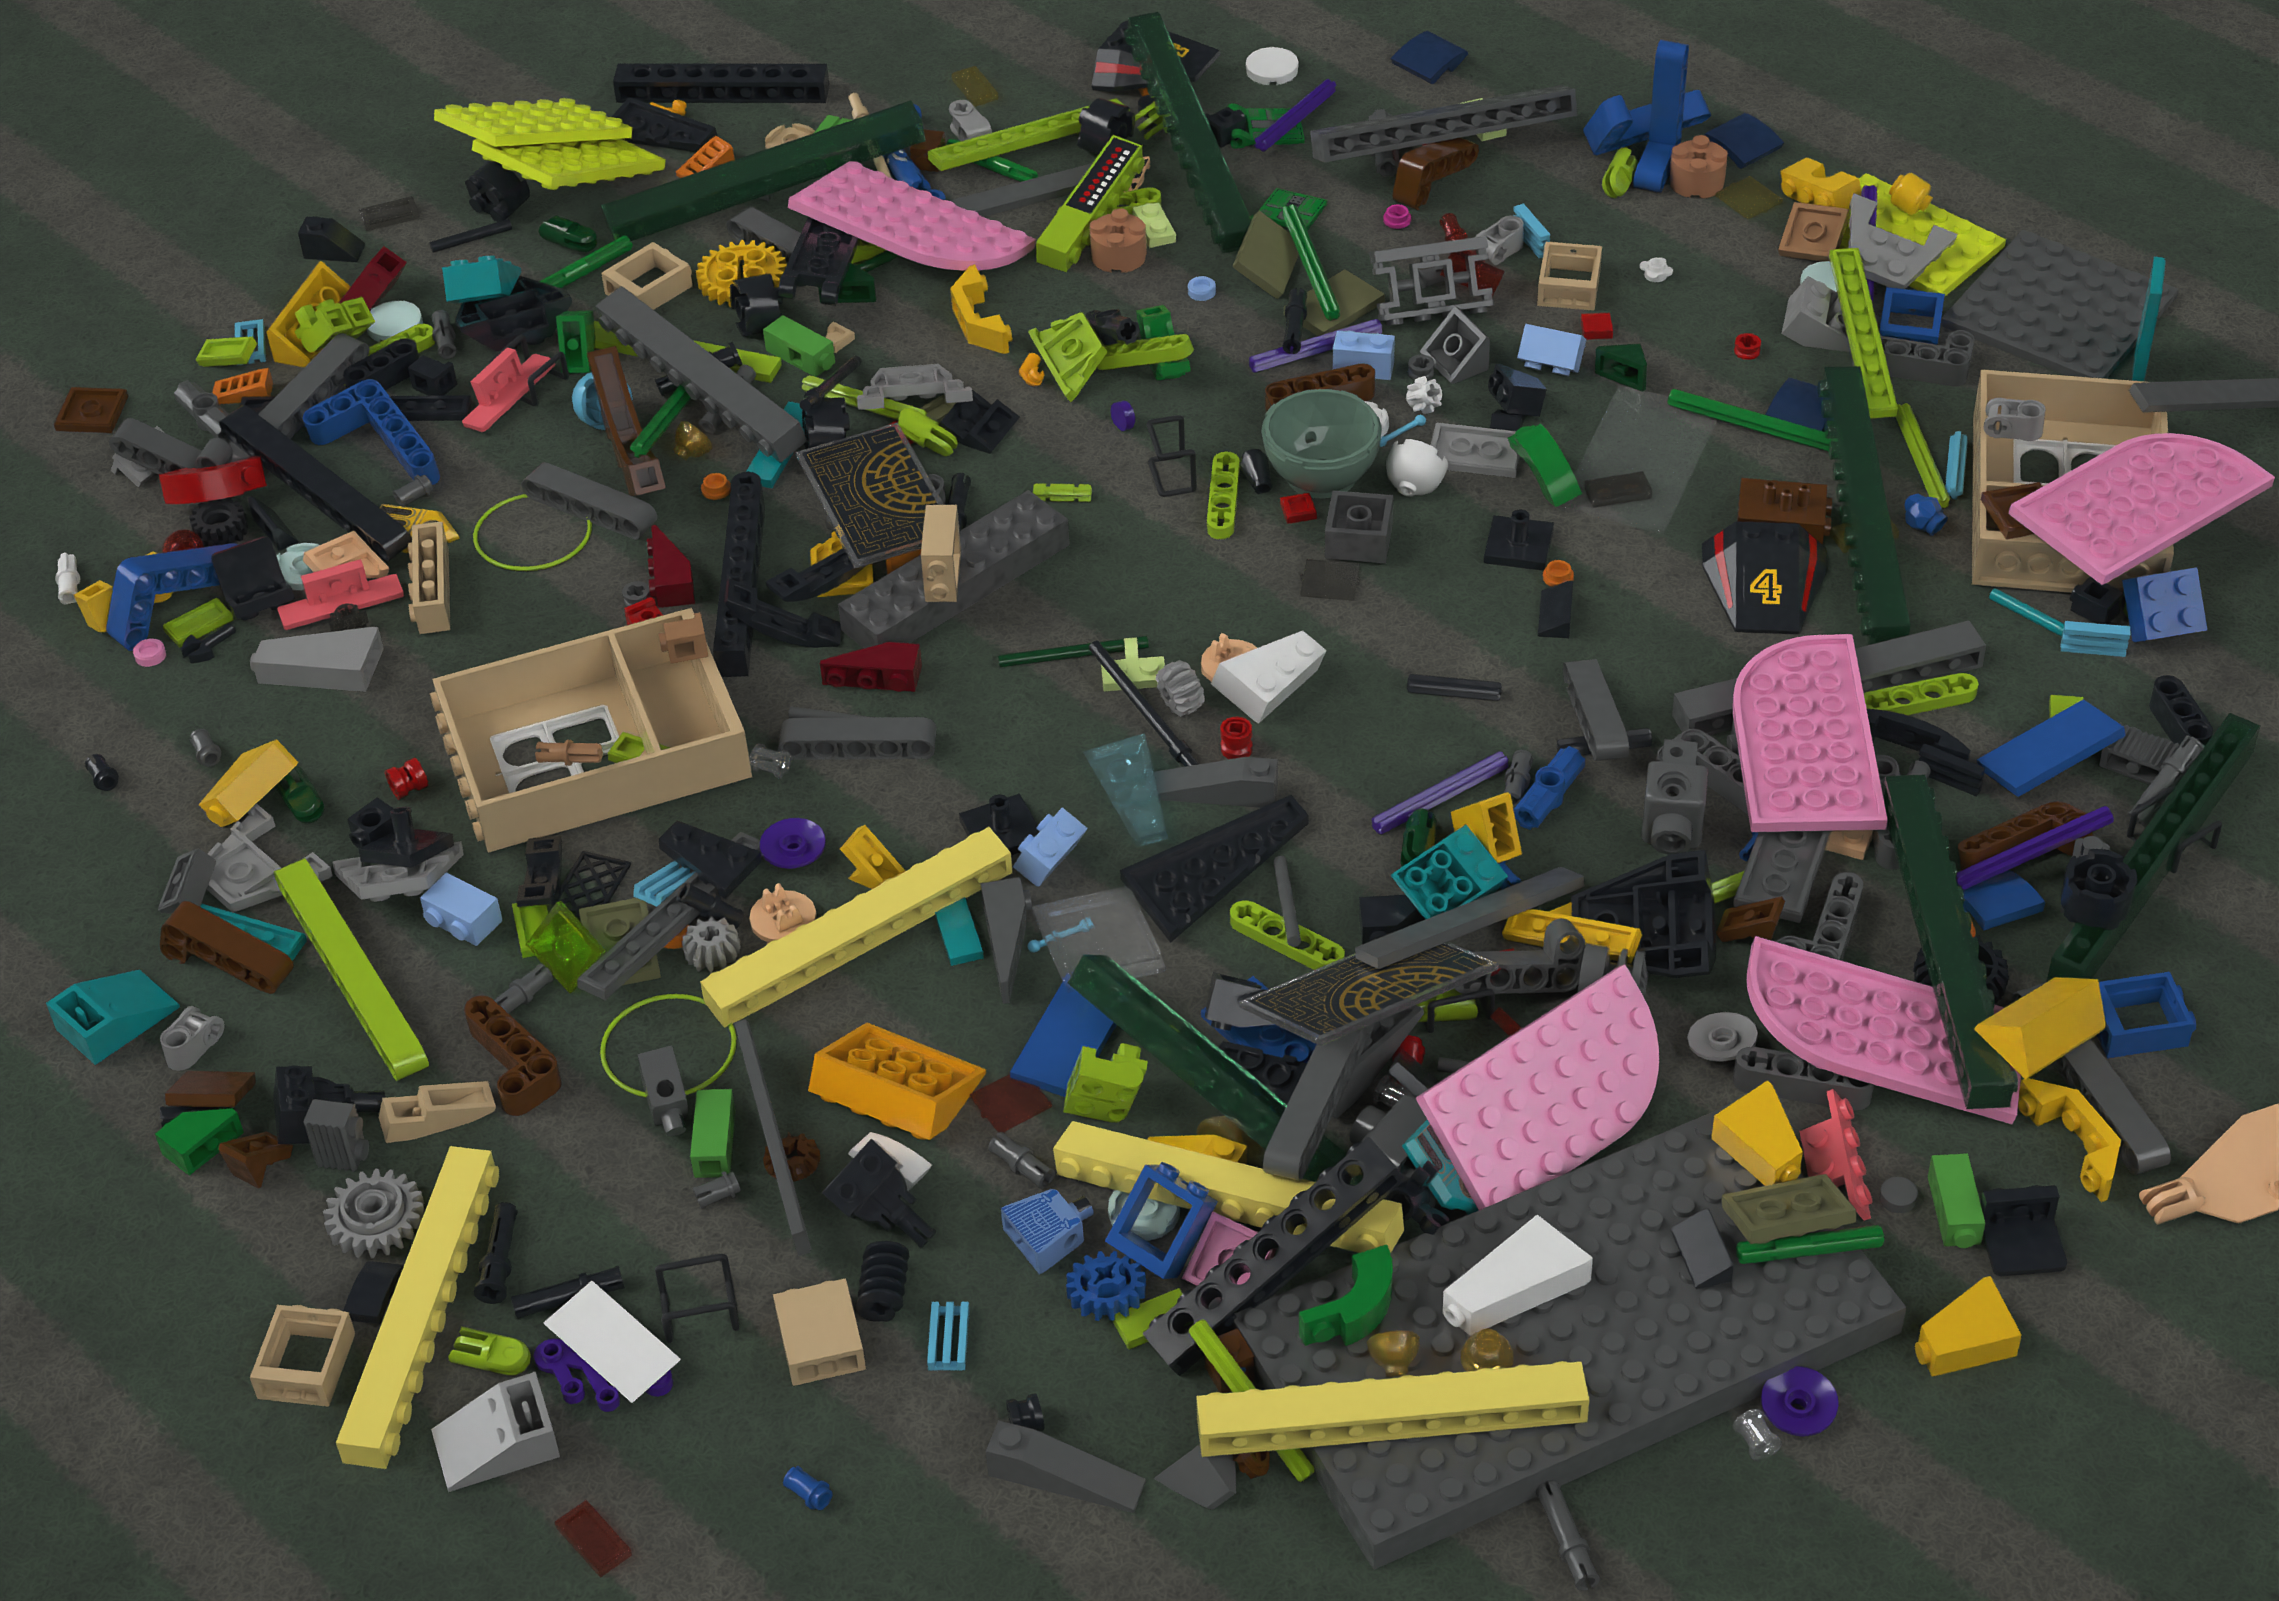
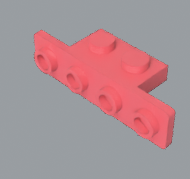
(501, 387)
(338, 586)
(1832, 1151)

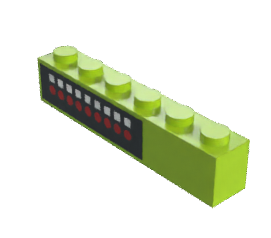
(1091, 199)

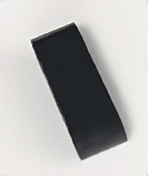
(385, 366)
(2178, 711)

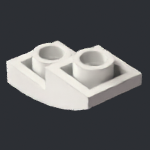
(913, 1164)

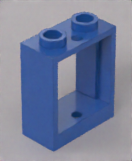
(1903, 300)
(2144, 990)
(1143, 1252)

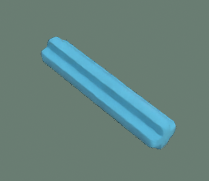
(1956, 464)

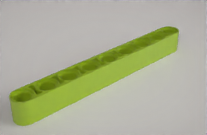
(351, 970)

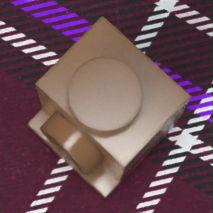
(684, 639)

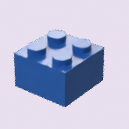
(2164, 604)

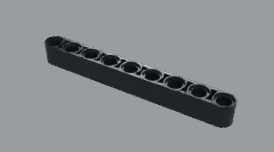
(315, 482)

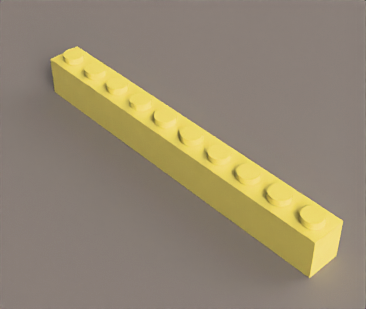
(855, 927)
(1241, 1190)
(417, 1309)
(1392, 1408)

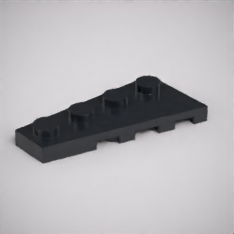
(662, 127)

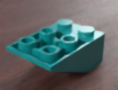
(479, 280)
(1450, 874)
(109, 1012)

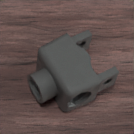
(1677, 821)
(1391, 1132)

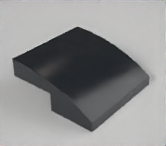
(979, 423)

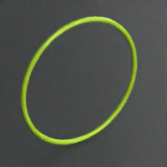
(522, 568)
(646, 1001)

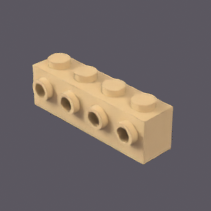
(430, 578)

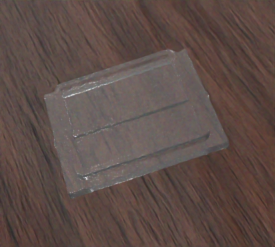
(1099, 925)

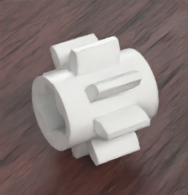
(1424, 395)

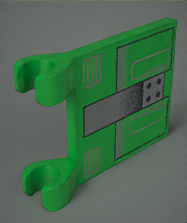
(1258, 121)
(1308, 206)

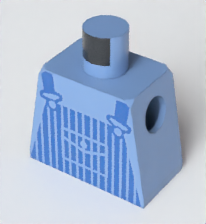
(1046, 1227)

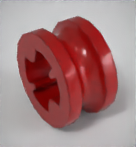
(1744, 340)

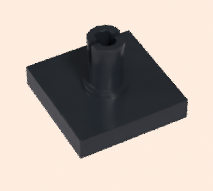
(1519, 541)
(1005, 816)
(405, 844)

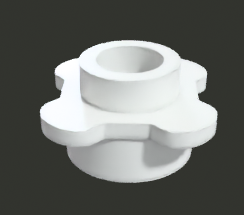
(1656, 269)

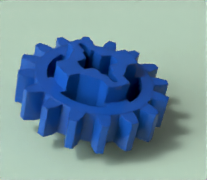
(1106, 1285)

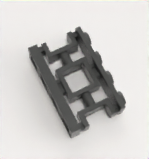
(1430, 258)

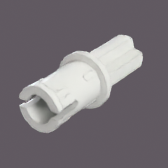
(67, 578)

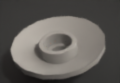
(1721, 1036)

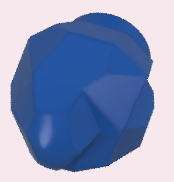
(1924, 514)

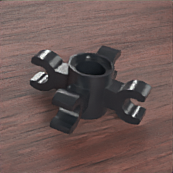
(1419, 1197)

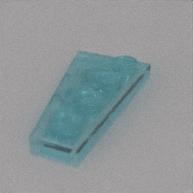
(1131, 785)

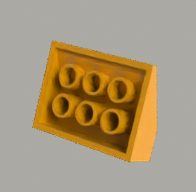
(894, 1080)

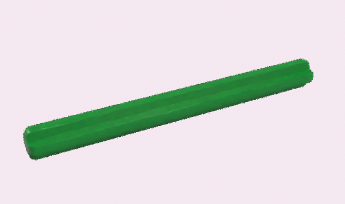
(1311, 262)
(1748, 419)
(660, 422)

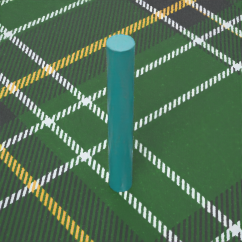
(2027, 611)

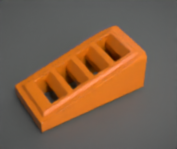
(709, 155)
(250, 384)

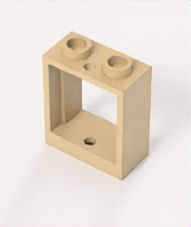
(660, 290)
(1569, 292)
(941, 553)
(300, 1385)

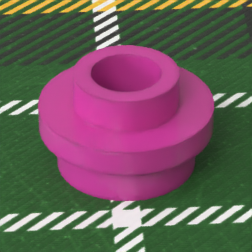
(1397, 216)

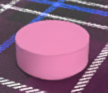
(149, 652)

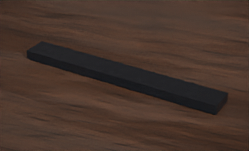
(413, 407)

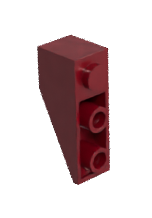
(376, 278)
(671, 571)
(877, 667)

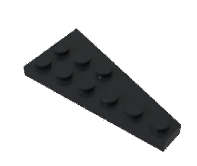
(1198, 873)

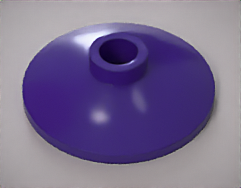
(792, 843)
(1804, 1388)

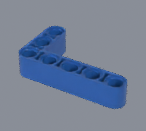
(1666, 115)
(1618, 127)
(371, 404)
(144, 577)

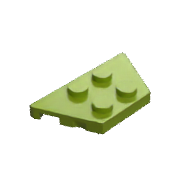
(1070, 352)

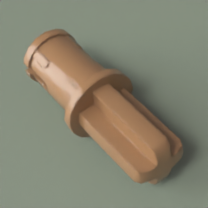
(569, 752)

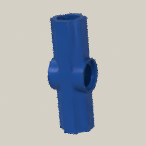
(1549, 787)

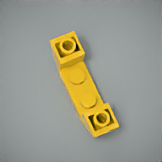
(982, 332)
(2049, 1101)

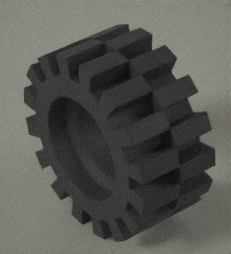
(226, 511)

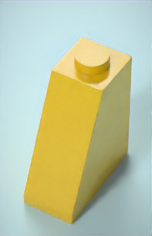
(247, 782)
(1493, 825)
(1759, 1136)
(1969, 1332)

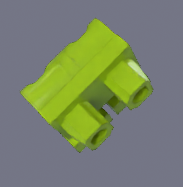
(330, 319)
(1105, 1087)

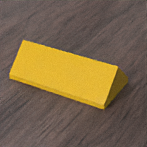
(319, 286)
(2045, 1023)

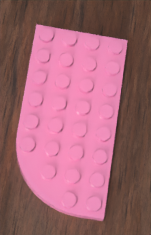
(909, 220)
(2139, 500)
(1807, 739)
(1858, 1023)
(1549, 1092)

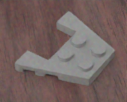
(1887, 256)
(912, 380)
(244, 871)
(385, 880)

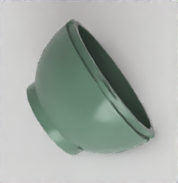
(1344, 436)

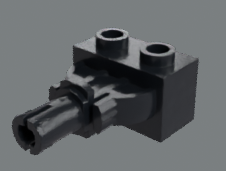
(294, 1094)
(873, 1188)

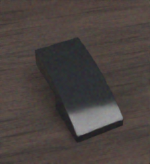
(372, 1291)

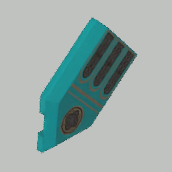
(1447, 1184)

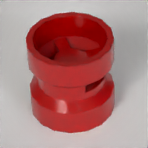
(1236, 737)
(406, 778)

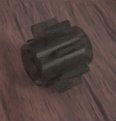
(347, 618)

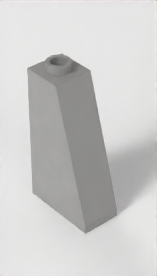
(320, 660)

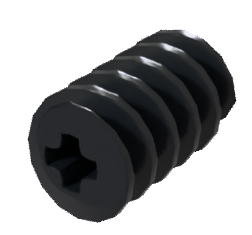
(882, 1280)

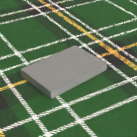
(1476, 449)

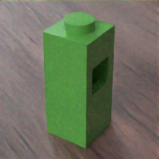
(799, 346)
(713, 1133)
(1956, 1200)

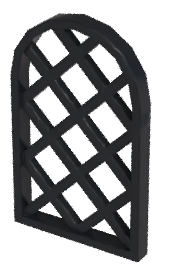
(624, 866)

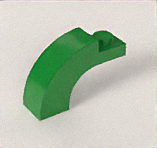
(1156, 323)
(1546, 462)
(1360, 1309)

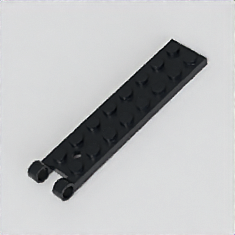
(819, 261)

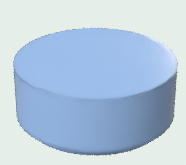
(1201, 288)

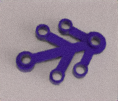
(566, 1357)

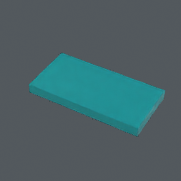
(2148, 319)

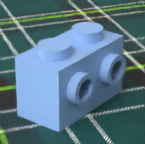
(1365, 348)
(1551, 349)
(1050, 846)
(461, 909)

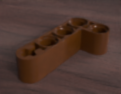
(1427, 164)
(1355, 379)
(2018, 831)
(223, 945)
(531, 1067)

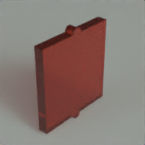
(1009, 1102)

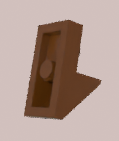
(1751, 920)
(251, 1154)

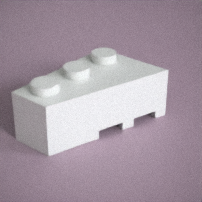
(1268, 674)

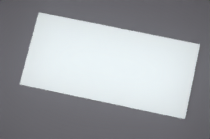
(612, 1341)

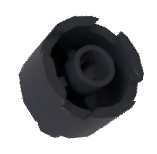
(1102, 122)
(496, 191)
(755, 303)
(825, 422)
(2098, 889)

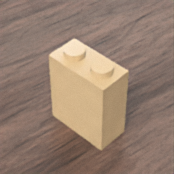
(819, 1332)

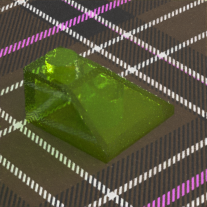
(565, 946)

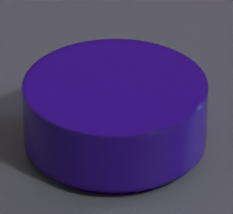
(1123, 415)

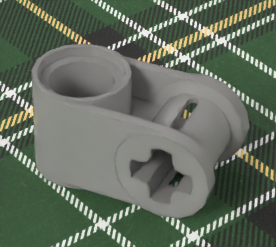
(967, 121)
(1504, 238)
(2017, 419)
(189, 1039)

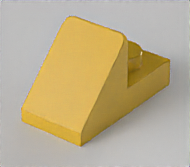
(870, 858)

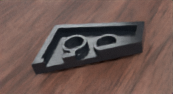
(711, 856)
(1274, 1072)

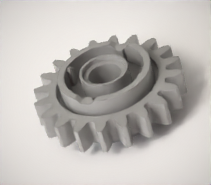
(374, 1213)

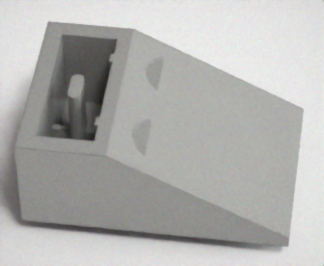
(1816, 317)
(496, 1434)

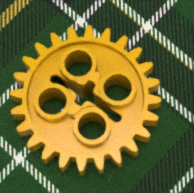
(722, 267)

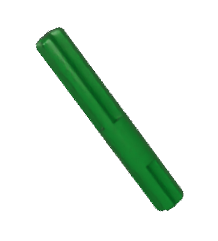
(1004, 166)
(589, 263)
(1811, 1244)

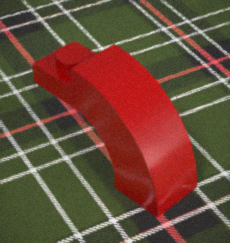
(213, 482)

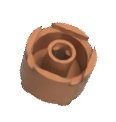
(1698, 167)
(1118, 241)

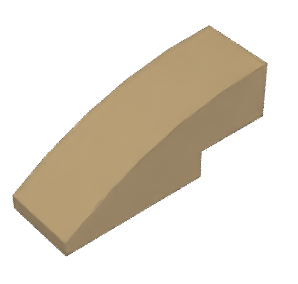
(434, 1110)

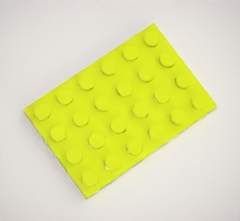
(532, 123)
(573, 161)
(1968, 253)

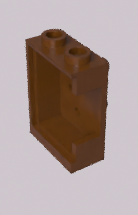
(1786, 503)

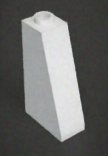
(1516, 1276)

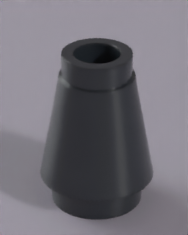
(1256, 469)

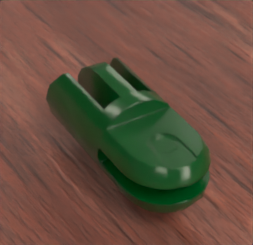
(568, 234)
(302, 798)
(1418, 835)

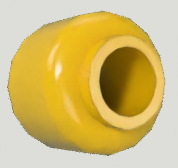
(1910, 193)

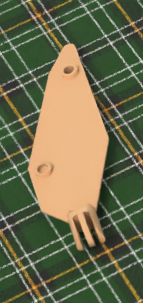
(2231, 1179)

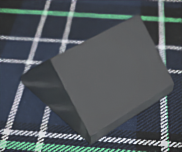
(1458, 348)

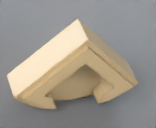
(839, 335)

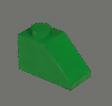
(576, 339)
(196, 1136)

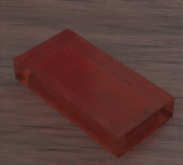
(593, 1538)

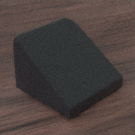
(1506, 421)

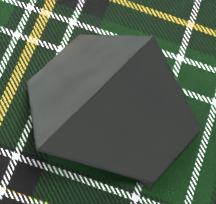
(1201, 1479)

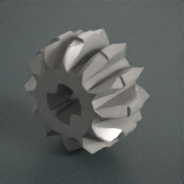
(1180, 688)
(711, 944)

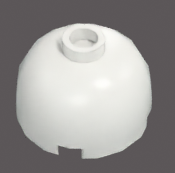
(1415, 467)

